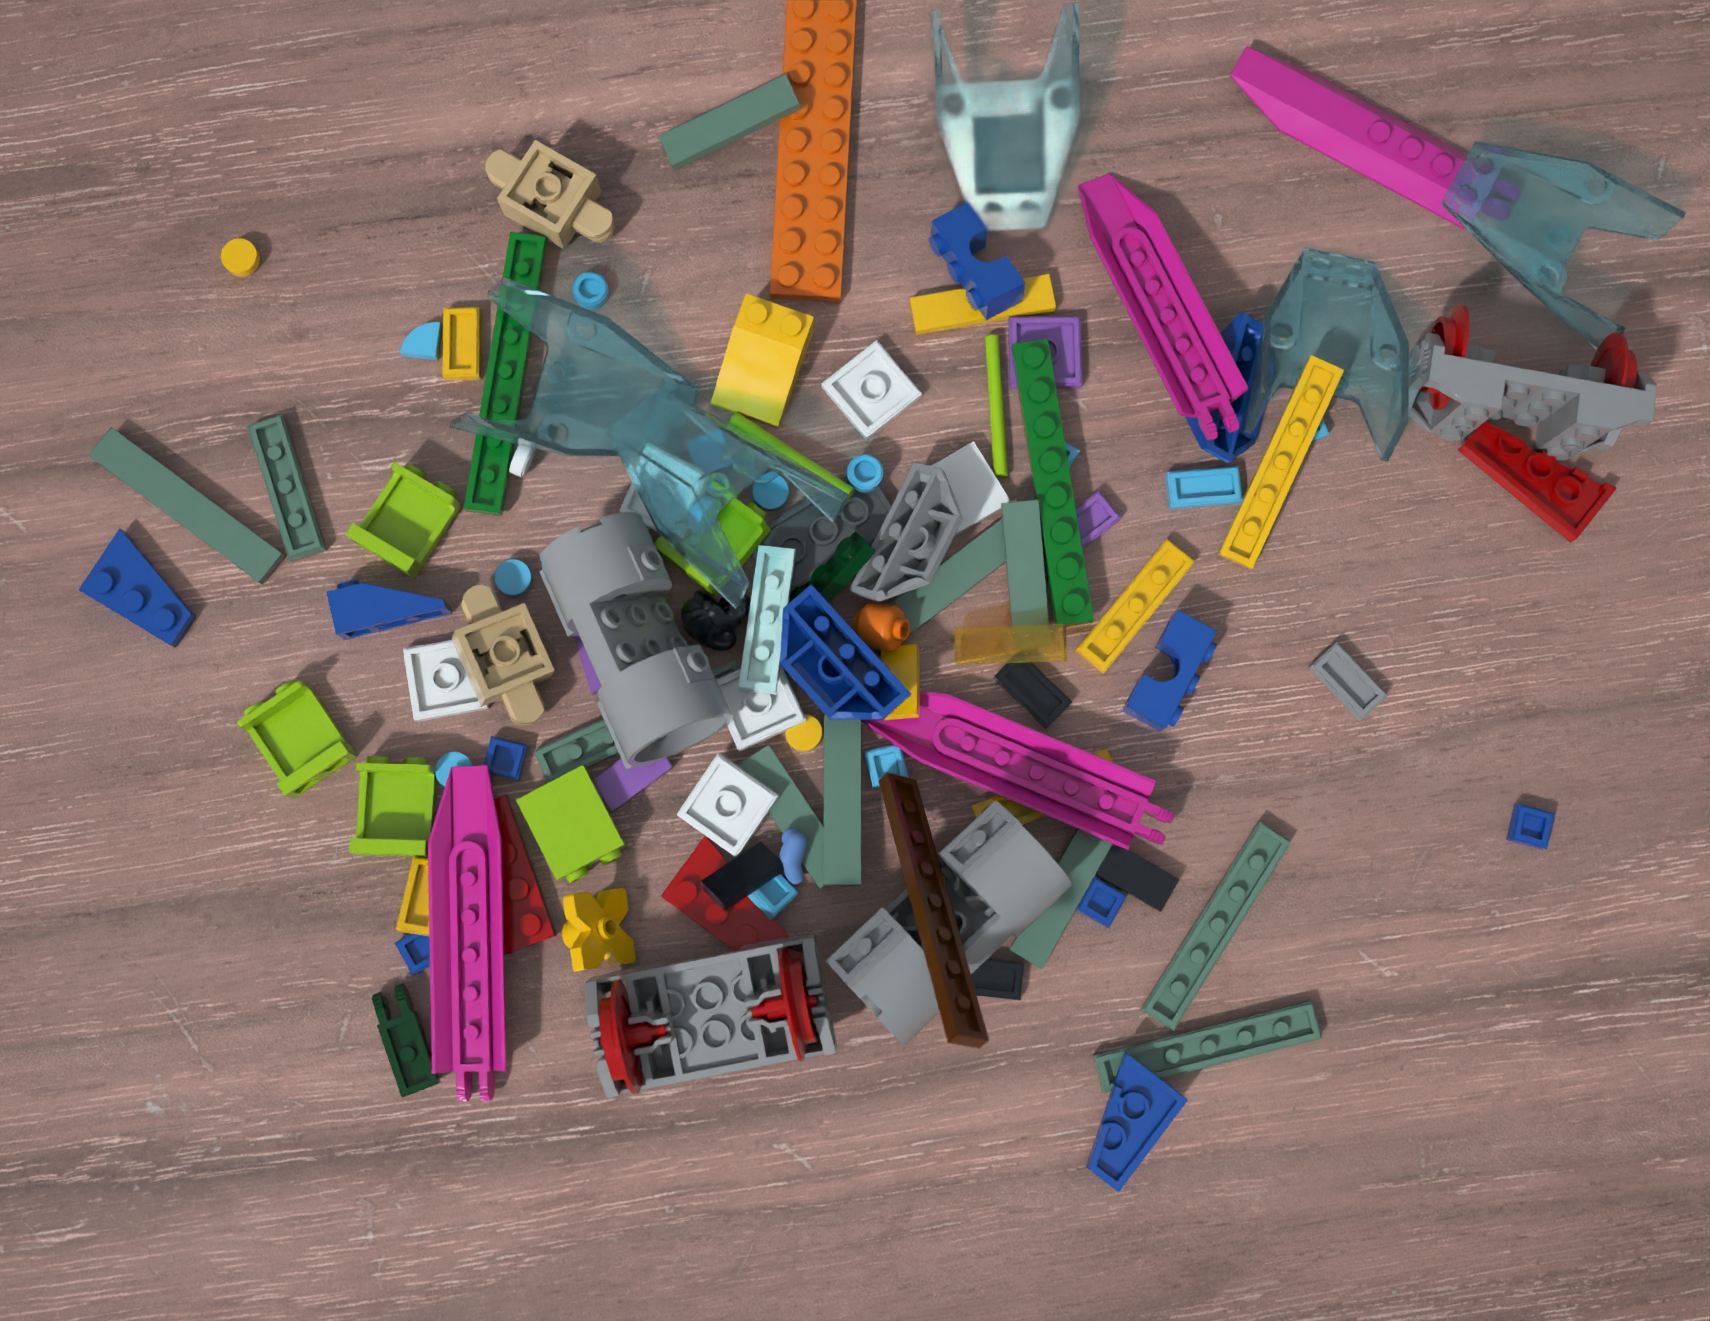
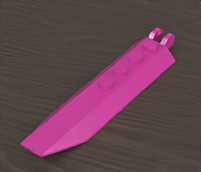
(1350, 130)
(1163, 303)
(1027, 768)
(467, 933)

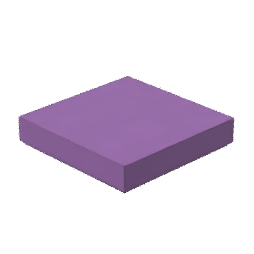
(1064, 345)

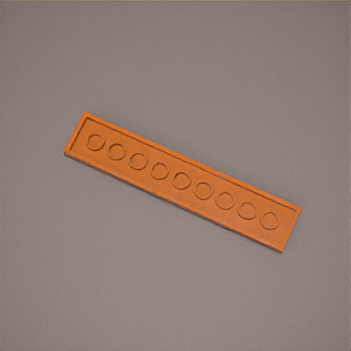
(814, 152)

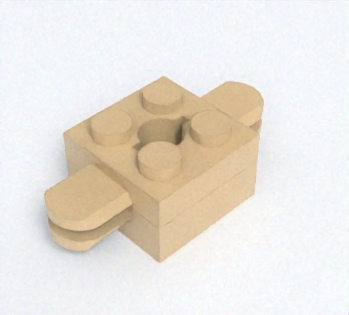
(550, 195)
(502, 655)

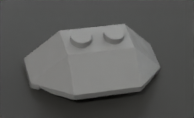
(911, 536)

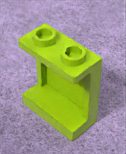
(406, 520)
(742, 526)
(297, 737)
(394, 807)
(572, 825)

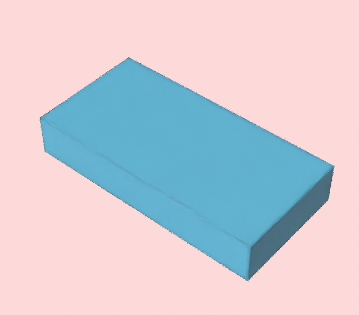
(1203, 487)

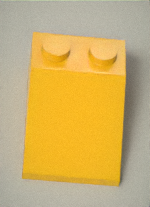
(763, 360)

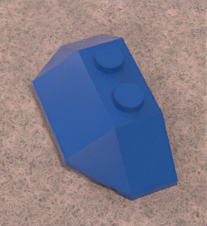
(1242, 341)
(835, 662)

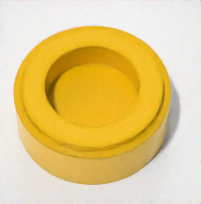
(240, 257)
(806, 735)

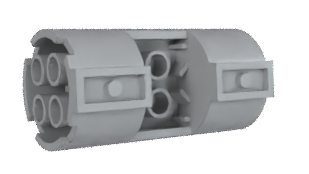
(612, 593)
(997, 889)

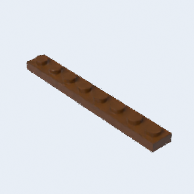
(933, 913)

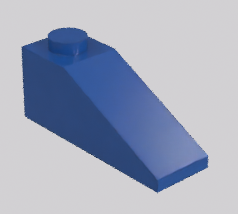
(369, 608)

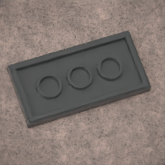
(817, 537)

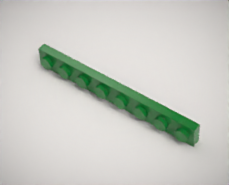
(504, 381)
(1052, 483)

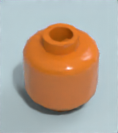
(881, 626)

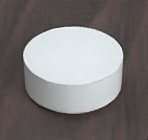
(522, 460)

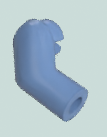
(792, 855)

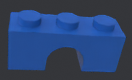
(988, 285)
(1187, 645)

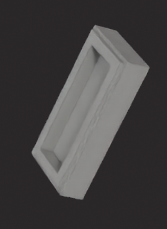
(1348, 681)

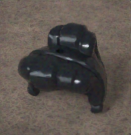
(713, 622)

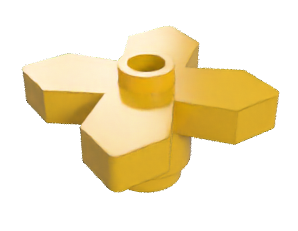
(595, 931)

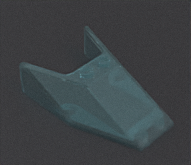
(1010, 135)
(1534, 211)
(1343, 316)
(586, 381)
(693, 467)

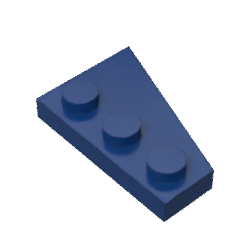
(134, 589)
(1132, 1122)

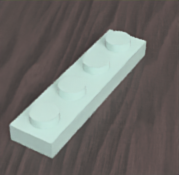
(764, 627)

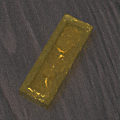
(1011, 644)

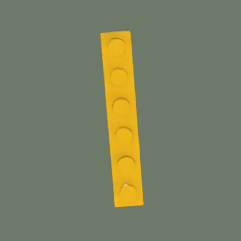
(1280, 462)

